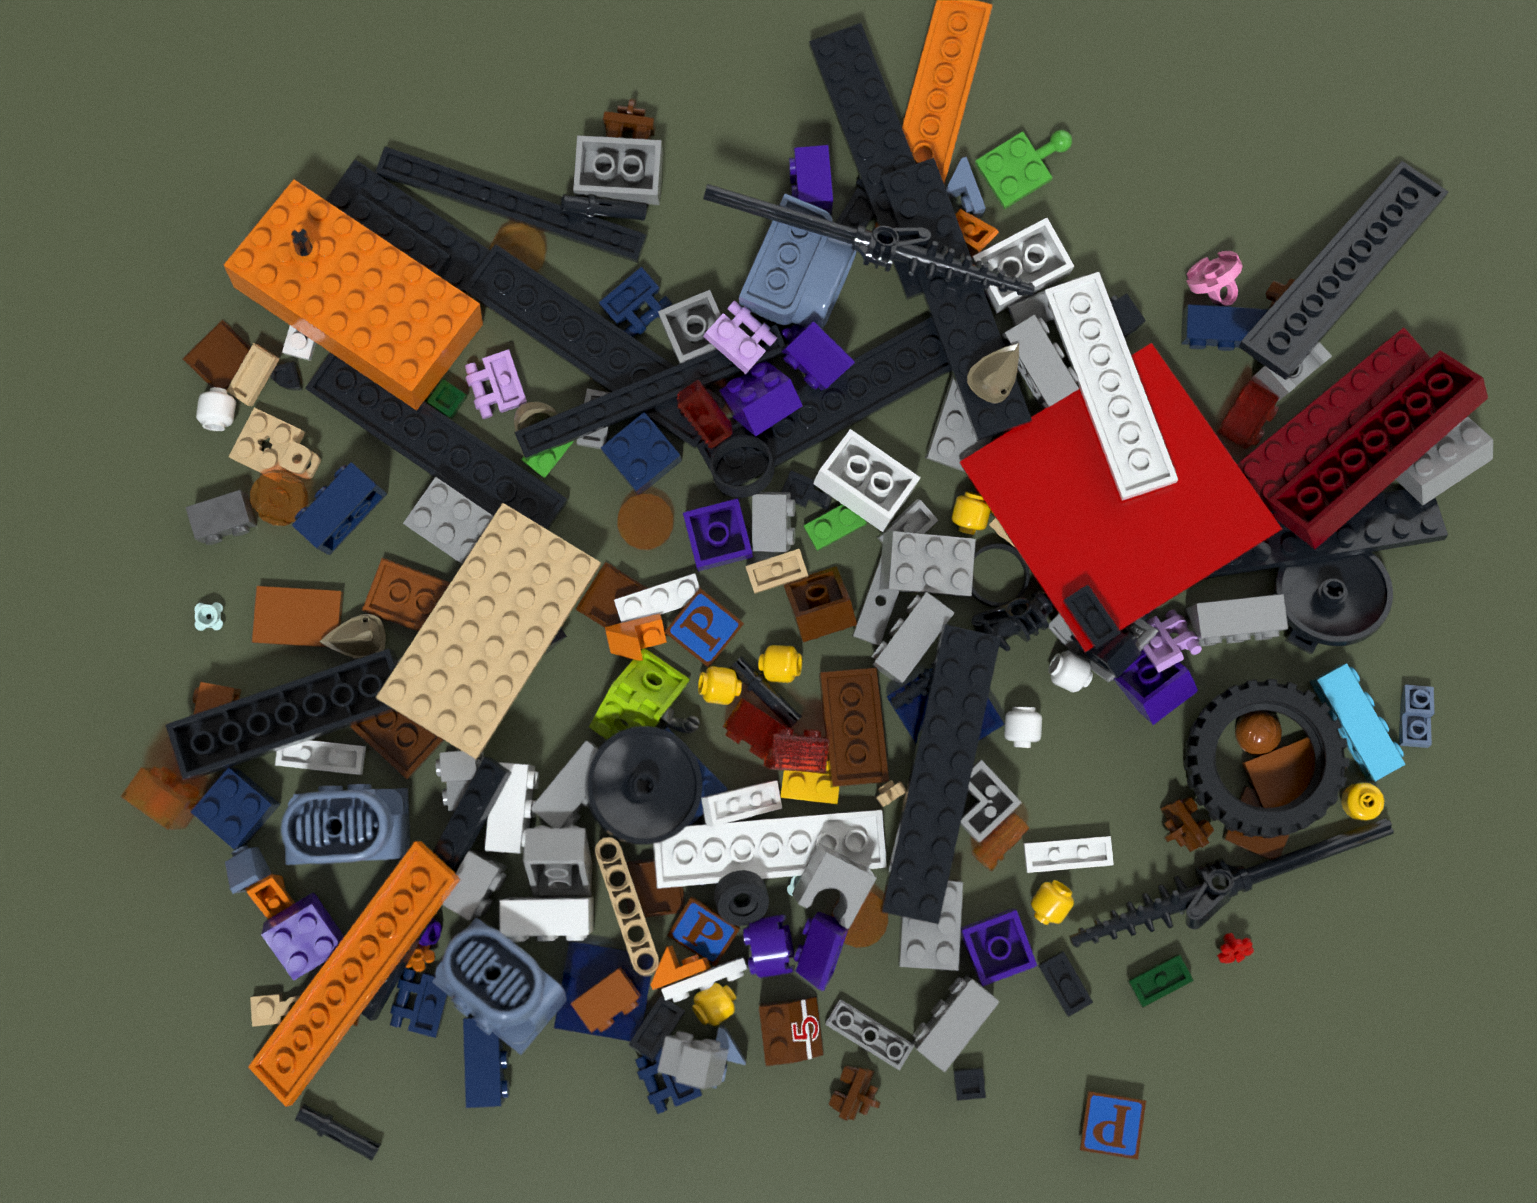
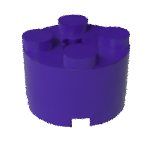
(770, 946)

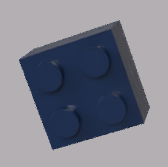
(641, 454)
(235, 808)

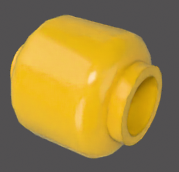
(970, 513)
(780, 663)
(719, 685)
(1353, 800)
(1052, 902)
(714, 1004)

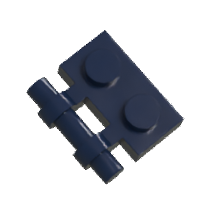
(629, 297)
(428, 1007)
(678, 1091)

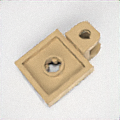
(286, 448)

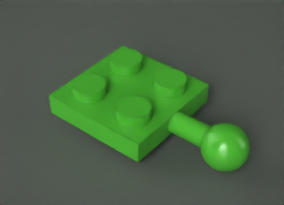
(1017, 168)

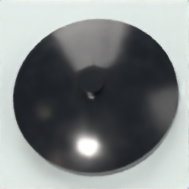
(1336, 598)
(643, 785)

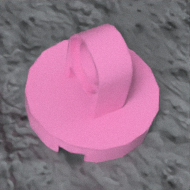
(1213, 275)

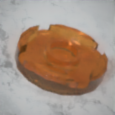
(531, 247)
(278, 497)
(645, 521)
(868, 924)

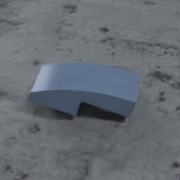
(1415, 716)

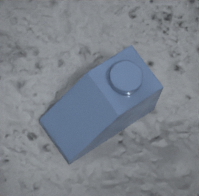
(246, 868)

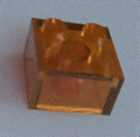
(162, 797)

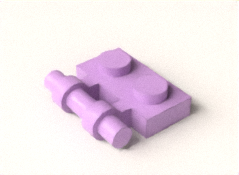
(734, 342)
(504, 382)
(1164, 650)

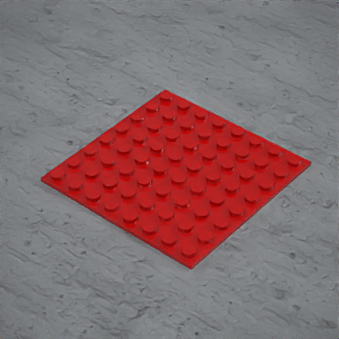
(1074, 530)

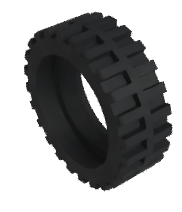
(1311, 717)

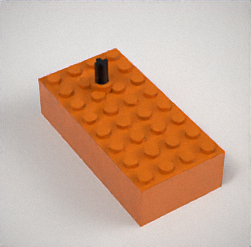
(354, 294)

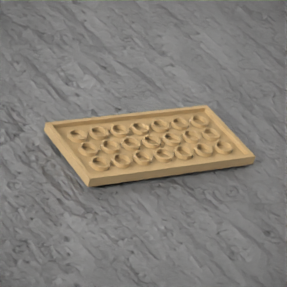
(489, 631)

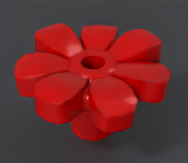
(1234, 949)

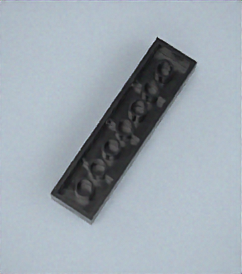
(281, 716)

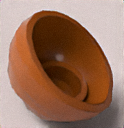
(1258, 732)

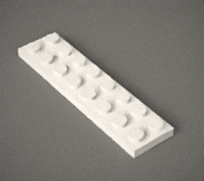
(1111, 386)
(767, 847)

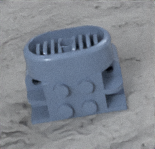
(797, 272)
(372, 822)
(510, 1007)

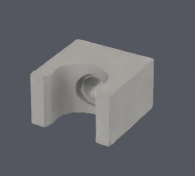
(1281, 387)
(835, 871)

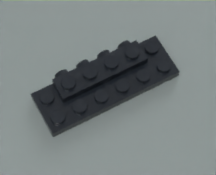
(407, 225)

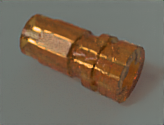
(1001, 840)

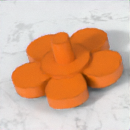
(421, 954)

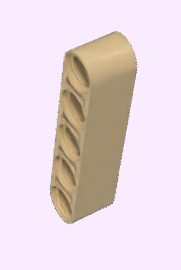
(621, 893)

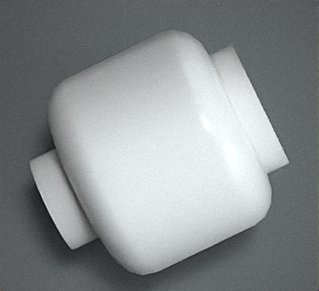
(215, 409)
(1070, 671)
(1023, 726)

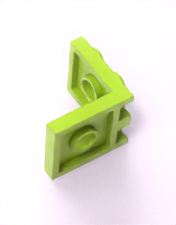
(636, 699)

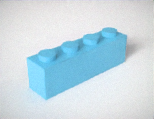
(1360, 725)

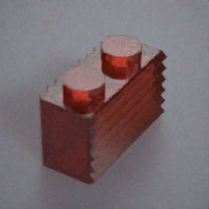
(704, 414)
(1249, 414)
(751, 726)
(796, 751)

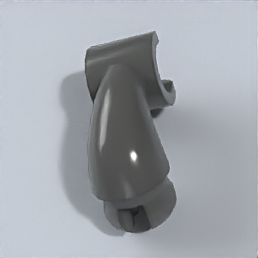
(683, 725)

